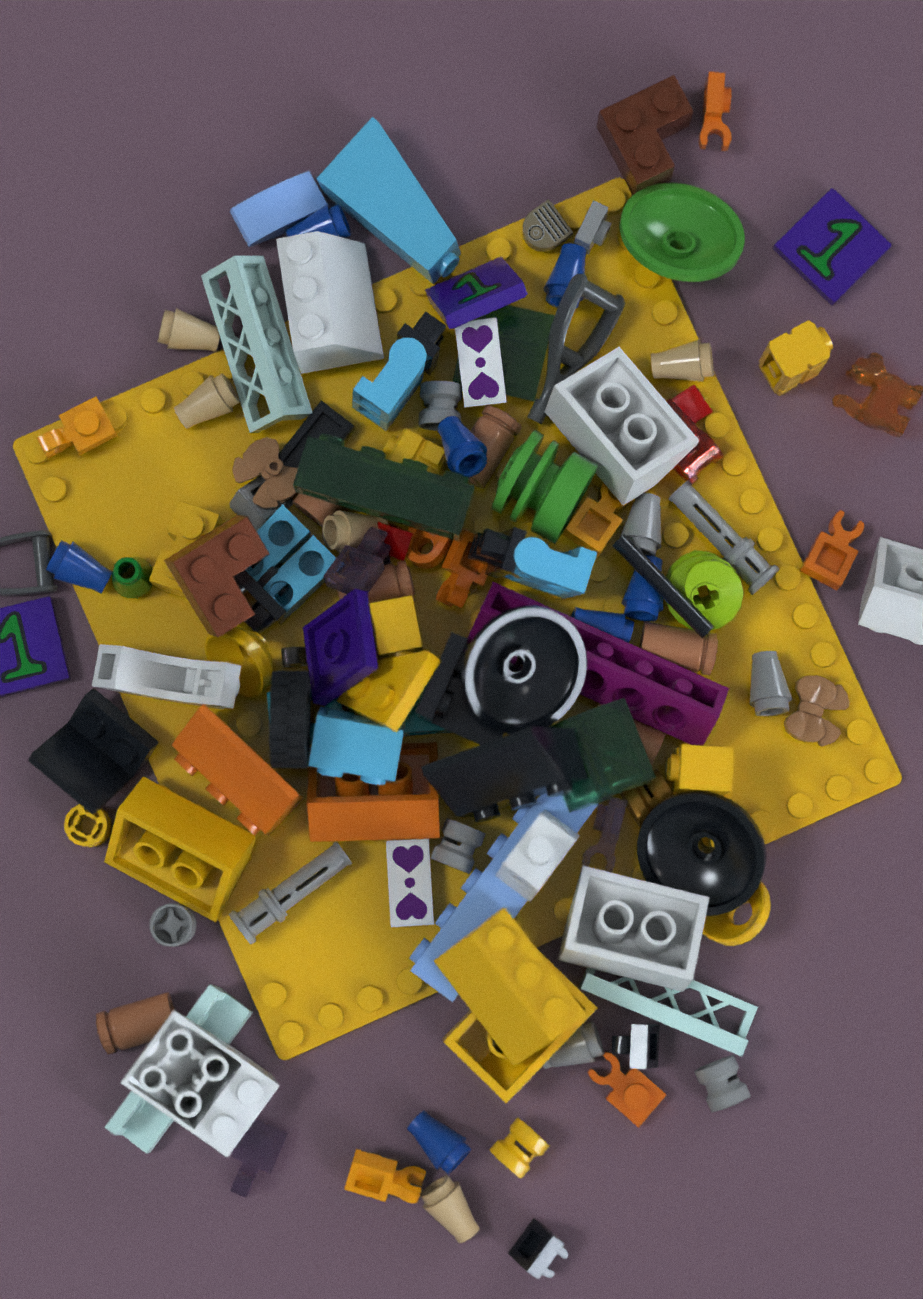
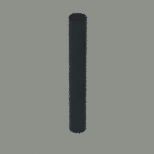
(663, 586)

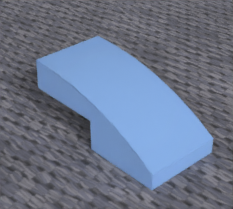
(277, 208)

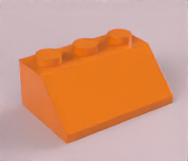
(235, 772)
(357, 810)

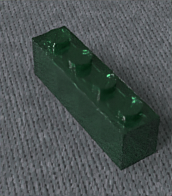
(384, 487)

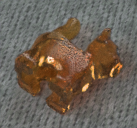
(886, 393)

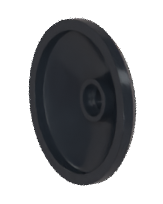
(542, 680)
(675, 856)

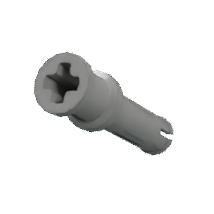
(743, 549)
(269, 907)

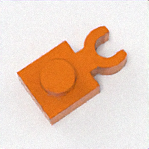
(831, 555)
(631, 1092)

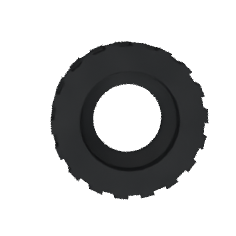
(289, 719)

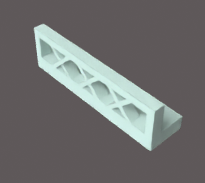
(262, 337)
(673, 1016)
(139, 1119)

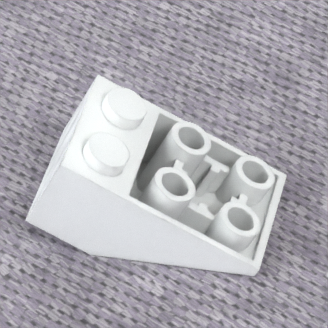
(201, 1082)

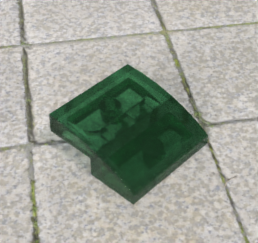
(523, 348)
(610, 754)

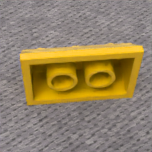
(178, 848)
(509, 987)
(486, 1059)

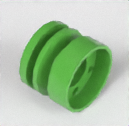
(543, 486)

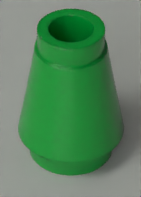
(136, 585)

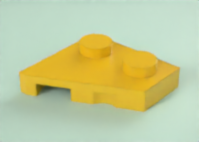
(392, 689)

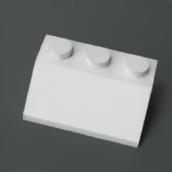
(329, 301)
(620, 424)
(894, 591)
(634, 929)

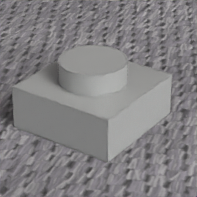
(594, 227)

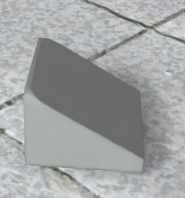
(243, 504)

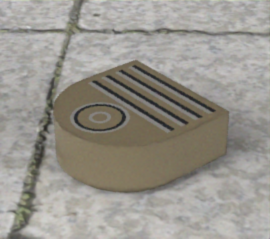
(545, 228)

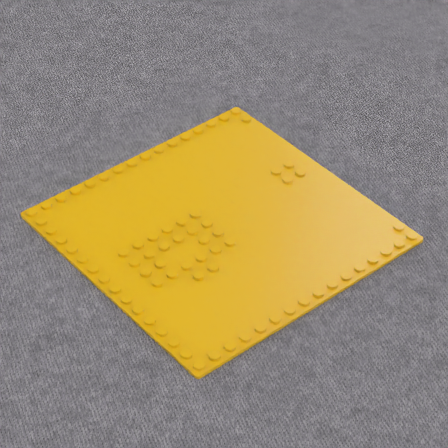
(336, 951)

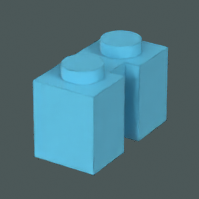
(354, 746)

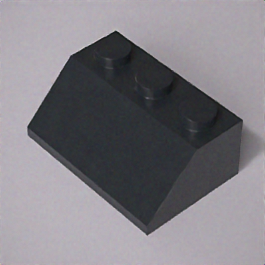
(508, 772)

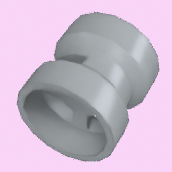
(441, 400)
(458, 856)
(165, 925)
(722, 1083)

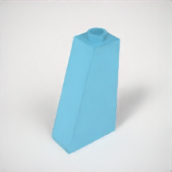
(388, 201)

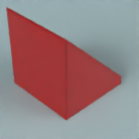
(693, 403)
(398, 540)

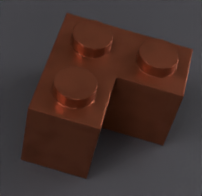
(636, 129)
(207, 572)

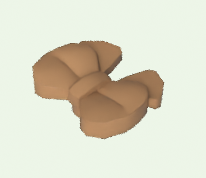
(263, 459)
(815, 696)

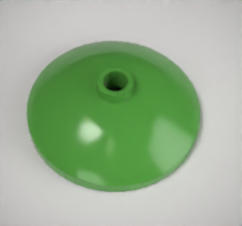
(682, 232)

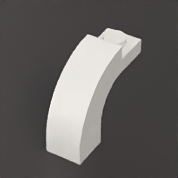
(166, 677)

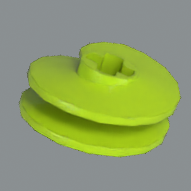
(718, 575)

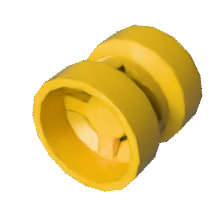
(95, 826)
(512, 1155)

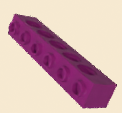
(653, 687)

